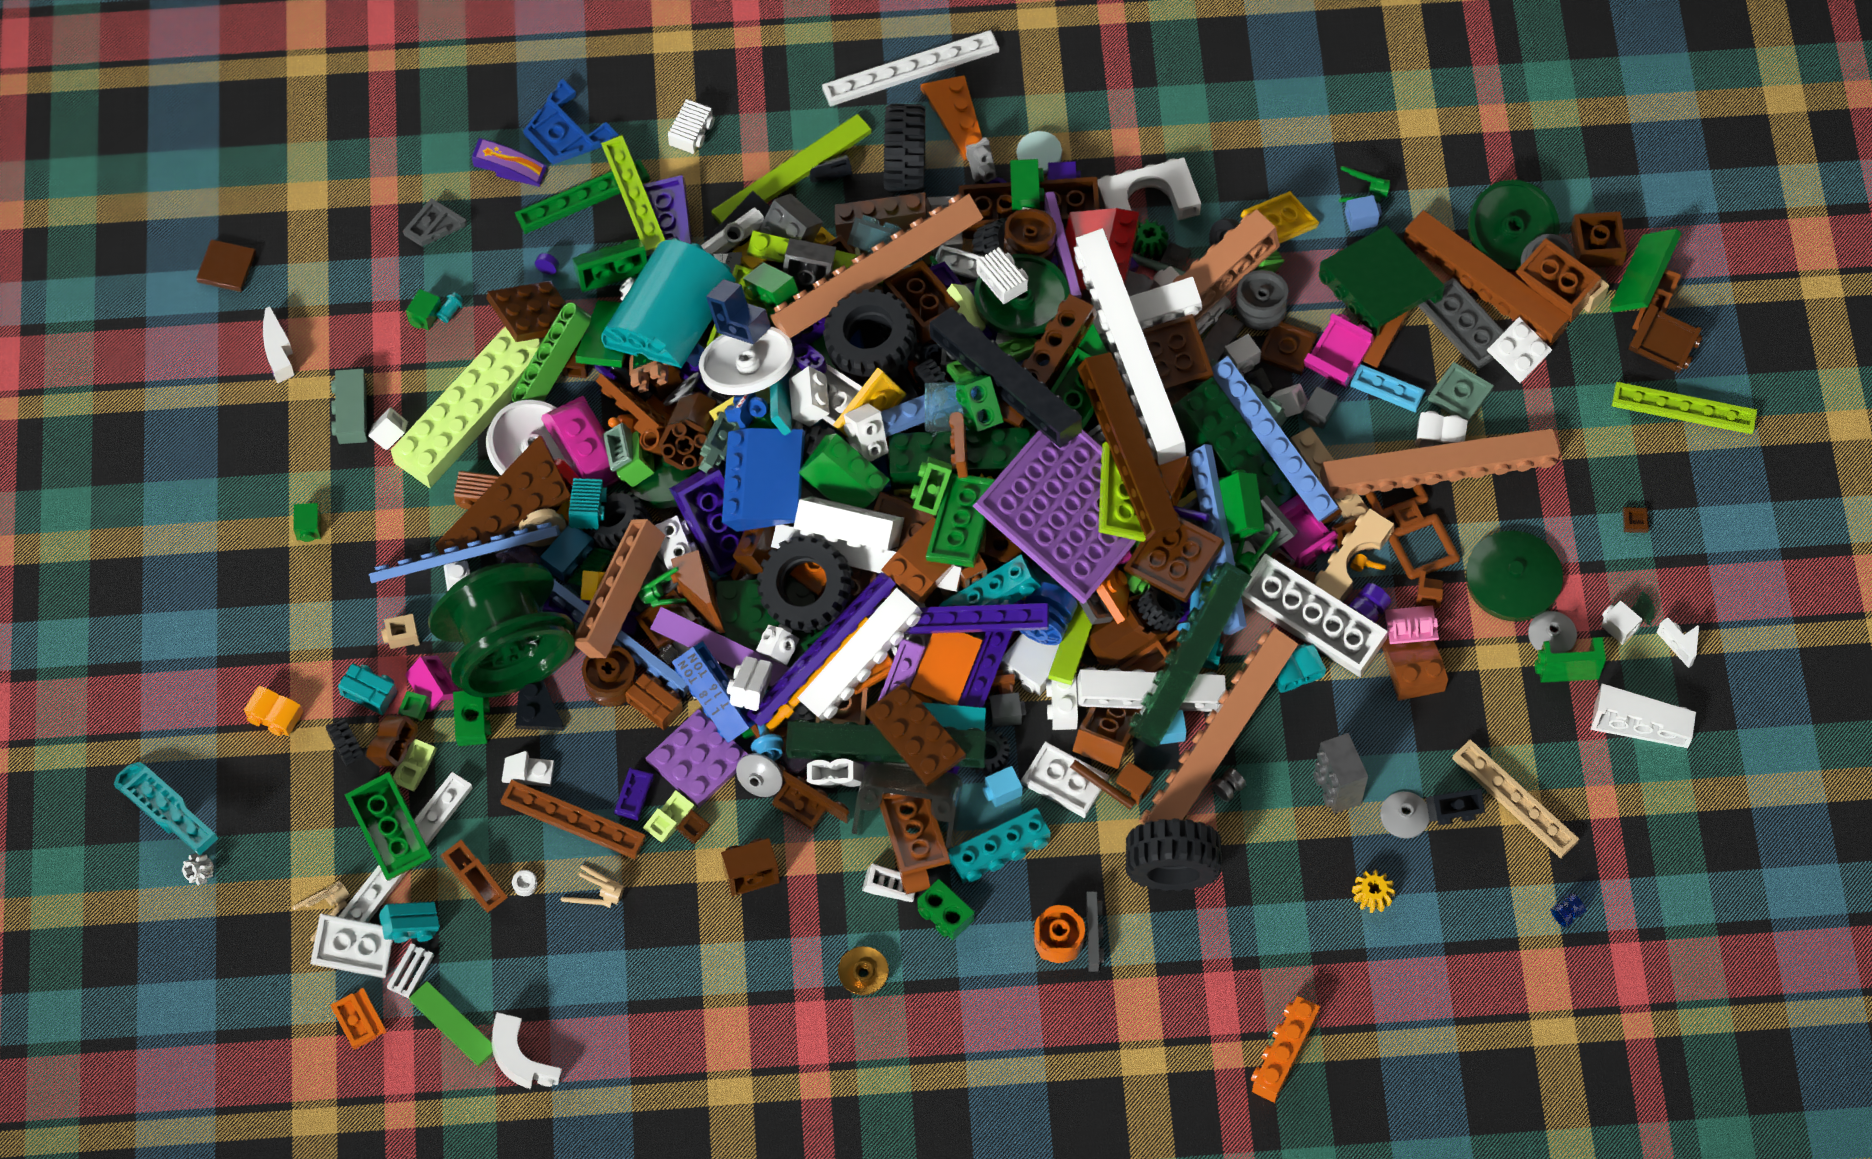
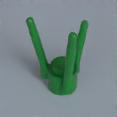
(1378, 186)
(1249, 560)
(653, 591)

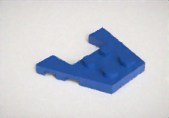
(558, 134)

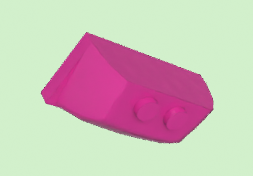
(581, 440)

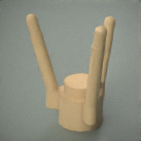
(610, 891)
(333, 895)

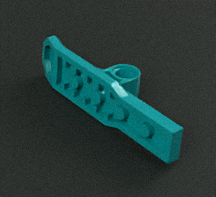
(164, 806)

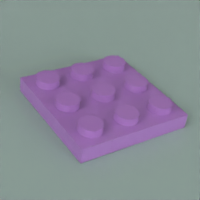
(696, 759)

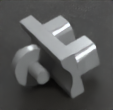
(981, 161)

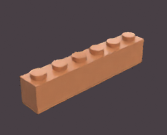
(618, 588)

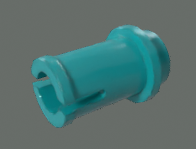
(453, 302)

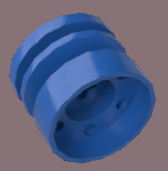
(1061, 610)

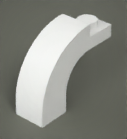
(511, 1059)

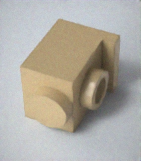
(400, 631)

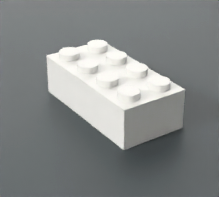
(848, 523)

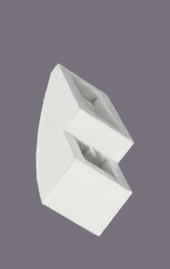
(276, 347)

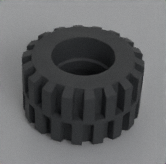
(989, 237)
(619, 512)

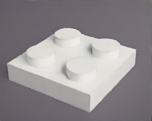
(1519, 350)

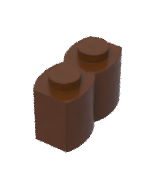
(392, 741)

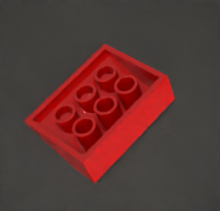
(1120, 230)

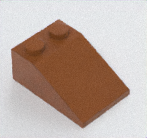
(1559, 278)
(912, 570)
(697, 587)
(1415, 668)
(1105, 735)

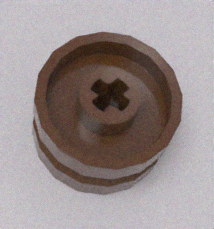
(1030, 233)
(609, 677)

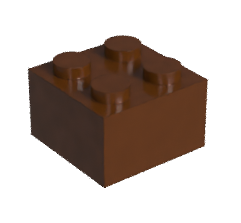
(1599, 239)
(750, 866)

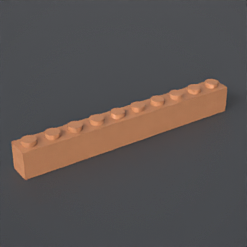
(876, 266)
(1439, 463)
(1222, 727)

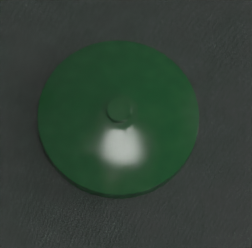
(1508, 219)
(1030, 311)
(655, 490)
(1514, 576)

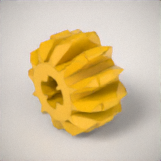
(1375, 882)

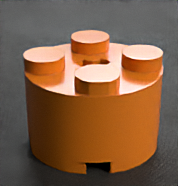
(1054, 947)

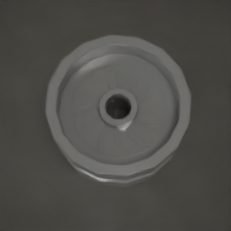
(1261, 300)

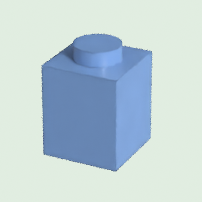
(1362, 213)

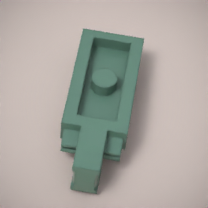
(715, 445)

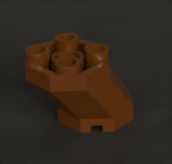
(687, 430)
(1120, 642)

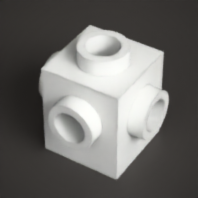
(778, 643)

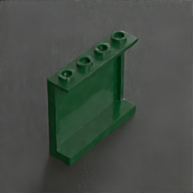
(1379, 279)

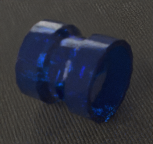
(1568, 910)

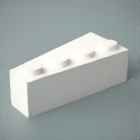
(1642, 717)

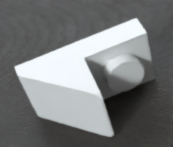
(1683, 645)
(528, 770)

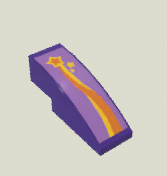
(508, 163)

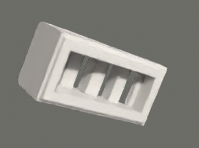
(879, 889)

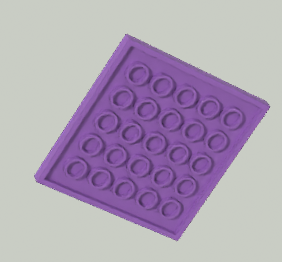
(1051, 511)

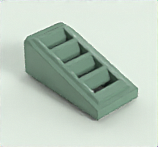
(618, 446)

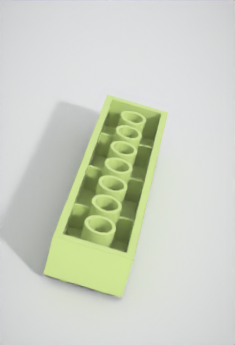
(464, 409)

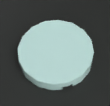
(1040, 146)

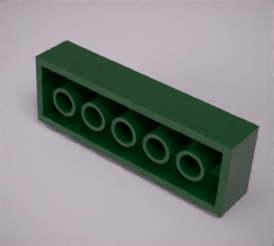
(1212, 420)
(987, 452)

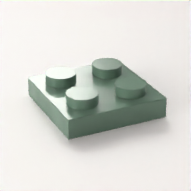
(1460, 392)

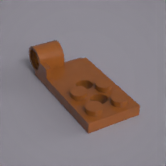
(650, 422)
(918, 850)

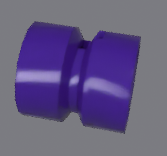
(1371, 602)

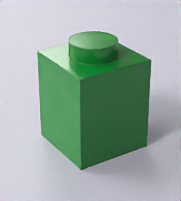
(423, 310)
(307, 522)

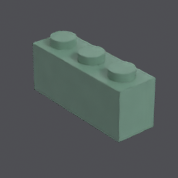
(349, 406)

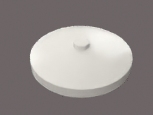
(745, 368)
(515, 430)

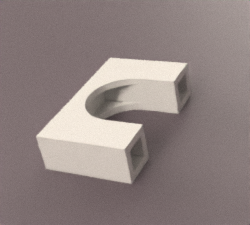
(1170, 177)

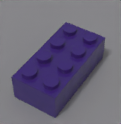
(702, 507)

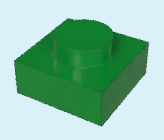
(414, 706)

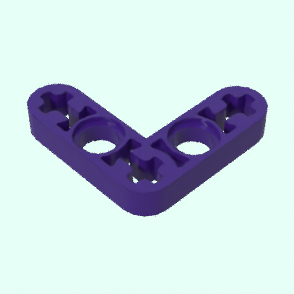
(801, 345)

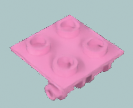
(1411, 624)

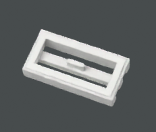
(401, 967)

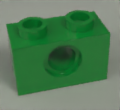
(473, 731)

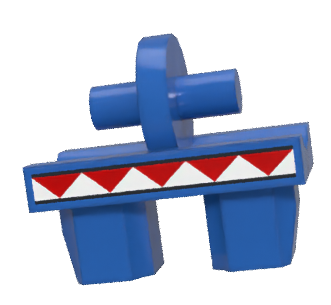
(745, 409)

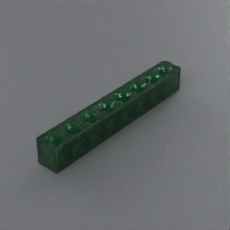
(1189, 654)
(867, 743)

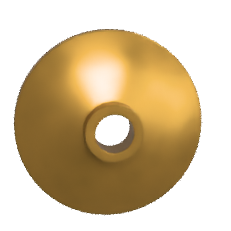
(860, 960)

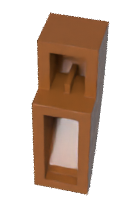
(1662, 295)
(1153, 657)
(473, 876)

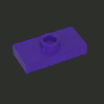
(633, 794)

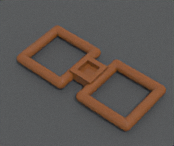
(1409, 520)

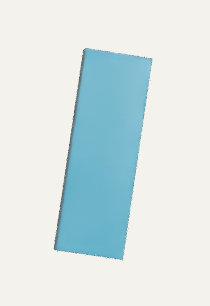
(1387, 388)

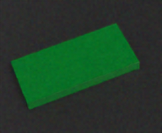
(1645, 270)
(591, 347)
(958, 524)

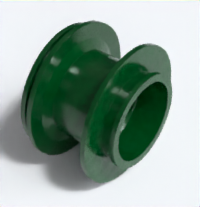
(502, 629)

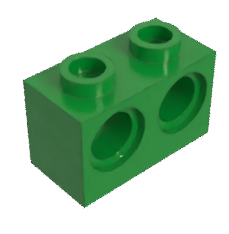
(984, 400)
(950, 906)

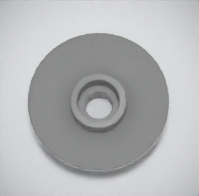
(683, 389)
(1560, 641)
(759, 775)
(1401, 824)

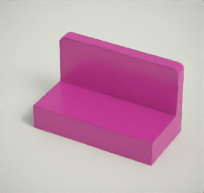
(432, 680)

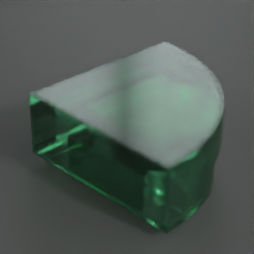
(1644, 608)

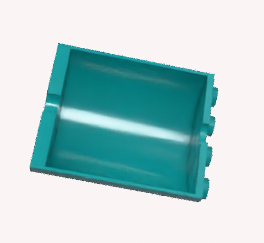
(667, 304)

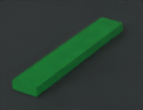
(573, 200)

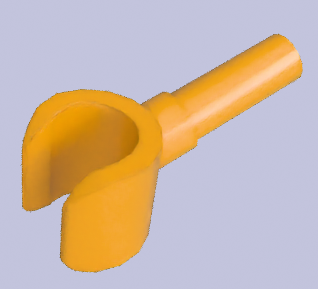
(1361, 560)

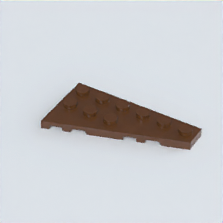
(526, 486)

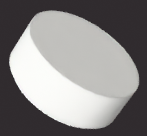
(524, 883)

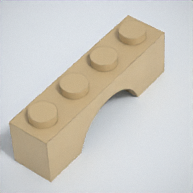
(1370, 533)

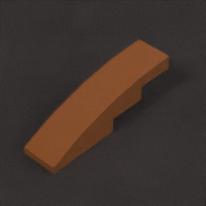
(1384, 341)

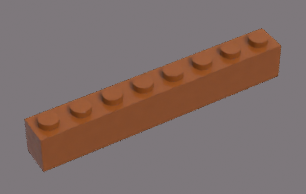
(1485, 277)

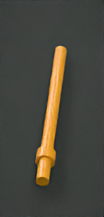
(786, 710)

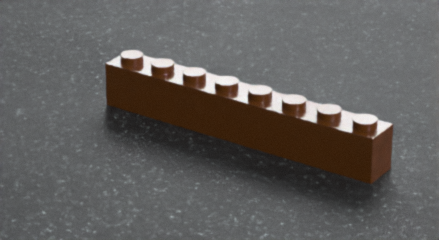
(1129, 446)

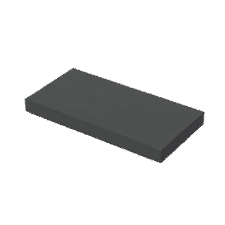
(1464, 323)

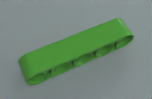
(552, 354)

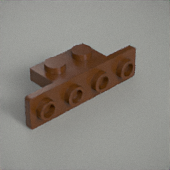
(806, 803)

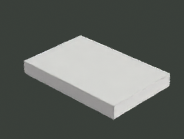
(1055, 780)
(351, 946)

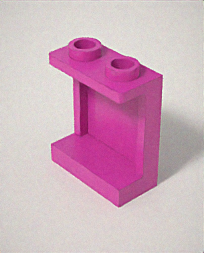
(1340, 350)
(1311, 537)

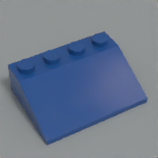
(762, 478)

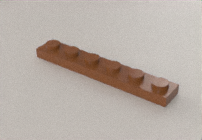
(573, 819)

